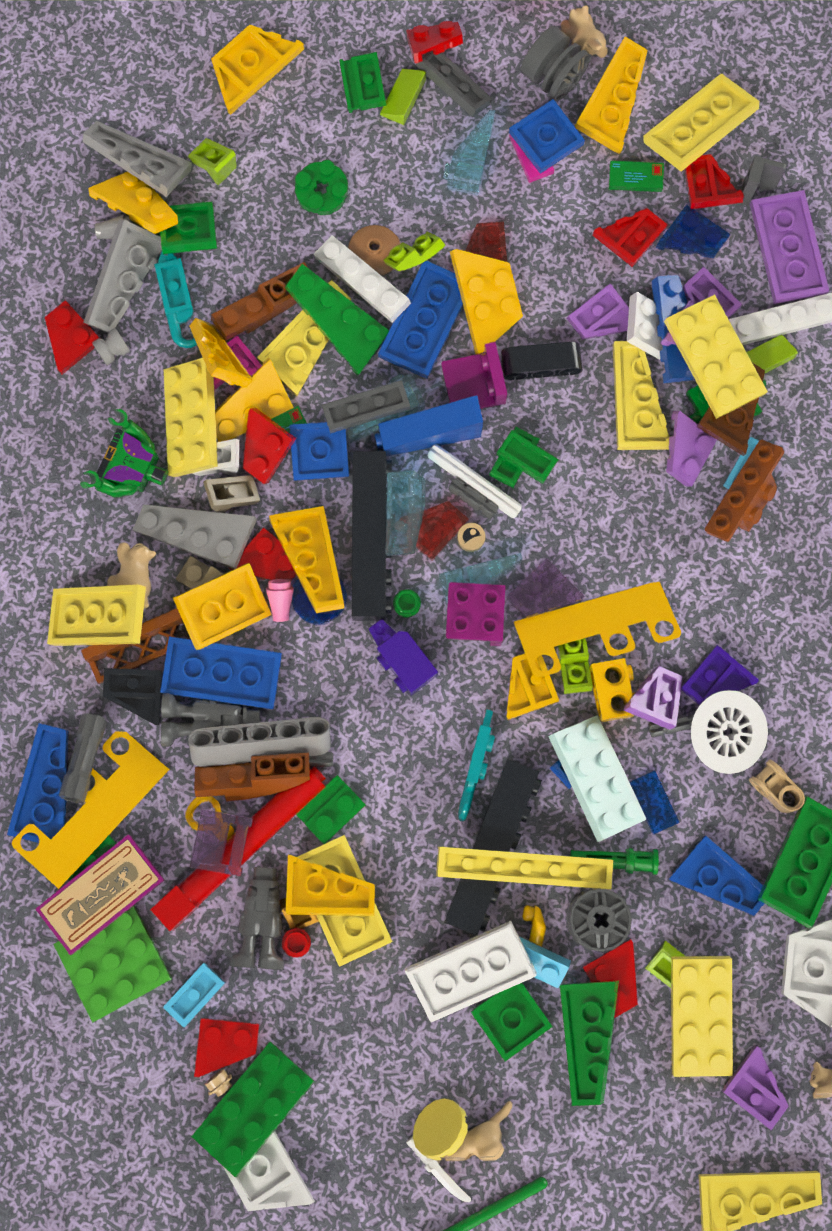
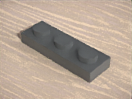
(454, 83)
(366, 406)

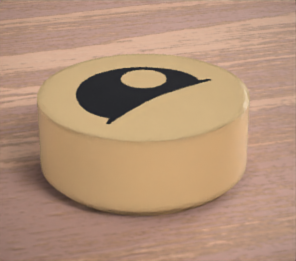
(471, 537)

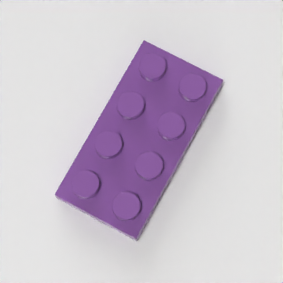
(789, 247)

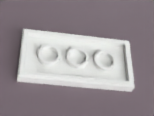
(471, 971)

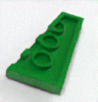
(588, 1032)

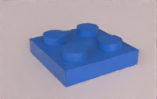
(546, 136)
(318, 453)

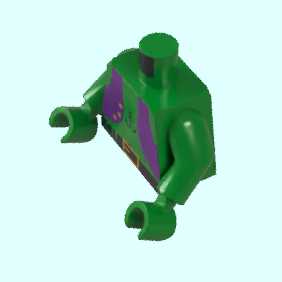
(127, 462)

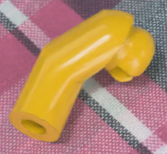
(538, 924)

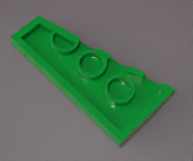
(344, 323)

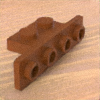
(748, 493)

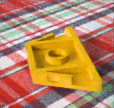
(250, 63)
(486, 295)

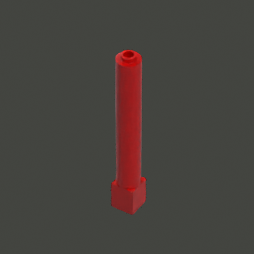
(200, 884)

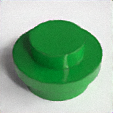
(406, 603)

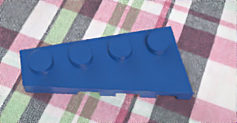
(669, 300)
(41, 784)

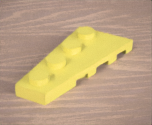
(297, 349)
(637, 407)
(748, 1198)

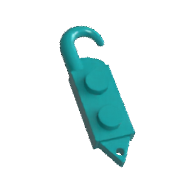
(175, 296)
(477, 767)

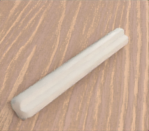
(473, 479)

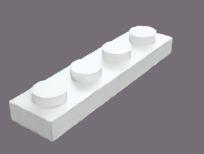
(362, 278)
(783, 319)

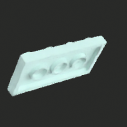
(597, 778)

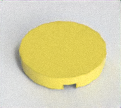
(440, 1129)

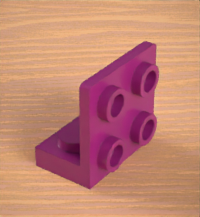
(476, 376)
(475, 612)

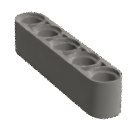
(239, 742)

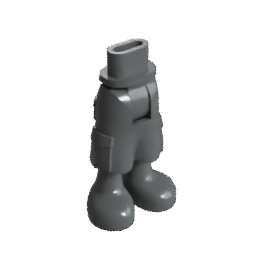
(205, 714)
(262, 918)

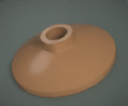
(374, 234)

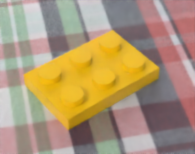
(222, 606)

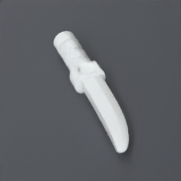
(434, 1167)

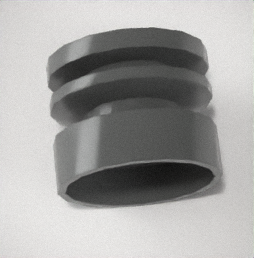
(555, 63)
(581, 921)

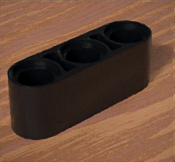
(540, 360)

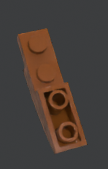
(257, 307)
(252, 780)

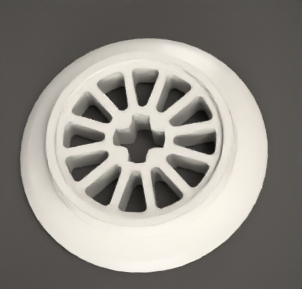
(756, 734)

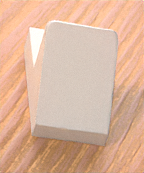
(226, 457)

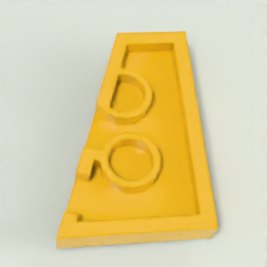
(136, 200)
(218, 355)
(263, 393)
(326, 892)

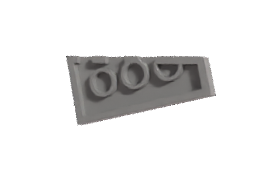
(146, 162)
(125, 266)
(201, 533)

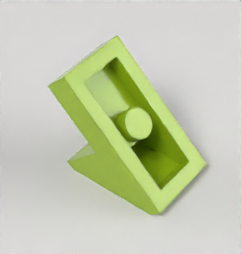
(215, 159)

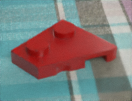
(709, 184)
(68, 336)
(617, 966)

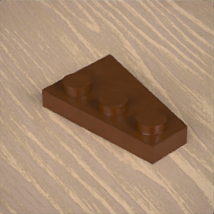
(734, 427)

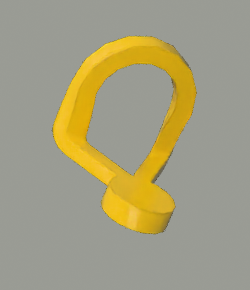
(196, 802)

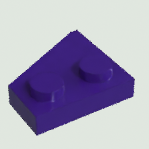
(717, 674)

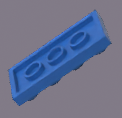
(426, 323)
(221, 673)

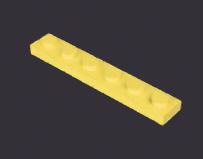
(524, 868)

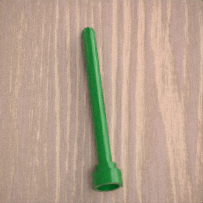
(500, 1205)

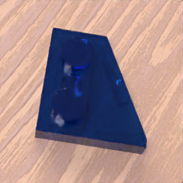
(694, 235)

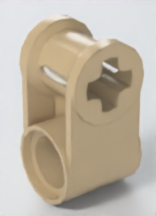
(777, 786)

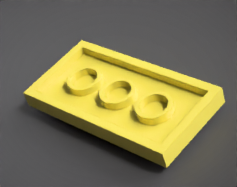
(701, 122)
(715, 356)
(190, 418)
(96, 615)
(347, 934)
(701, 1016)

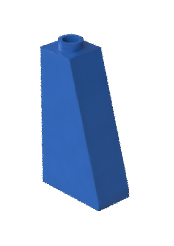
(438, 425)

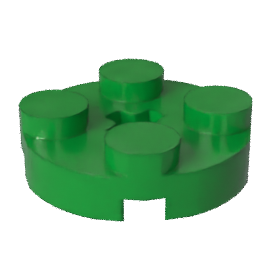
(325, 173)

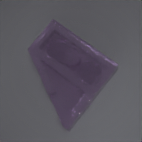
(544, 591)

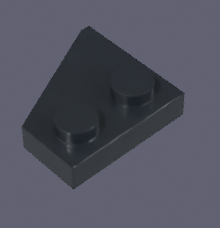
(135, 691)

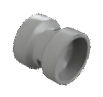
(111, 346)

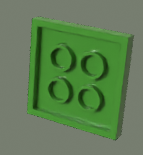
(115, 966)

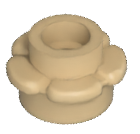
(219, 1083)

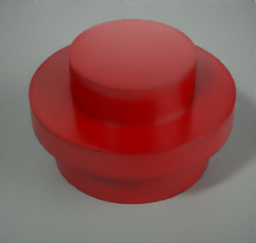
(296, 942)

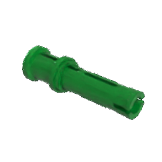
(629, 860)

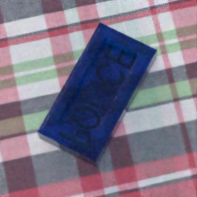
(654, 802)

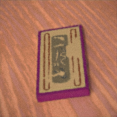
(100, 894)

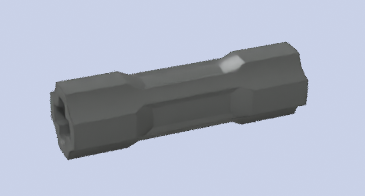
(77, 778)

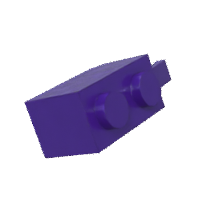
(403, 657)

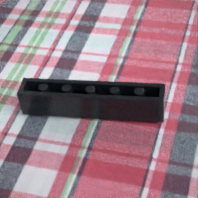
(369, 536)
(496, 833)

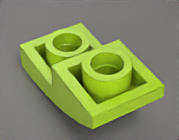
(406, 256)
(575, 667)

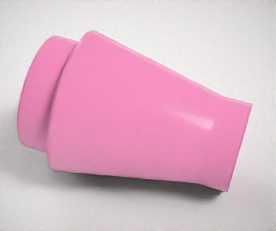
(280, 598)

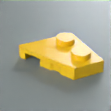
(527, 691)

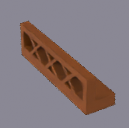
(150, 628)

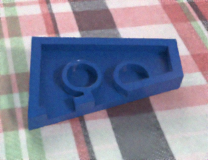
(718, 876)

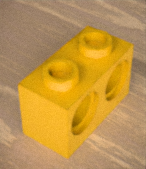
(605, 691)

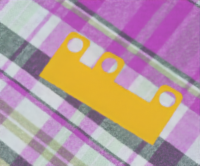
(597, 616)
(103, 811)

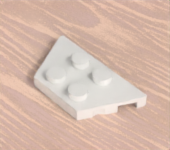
(809, 970)
(271, 1180)

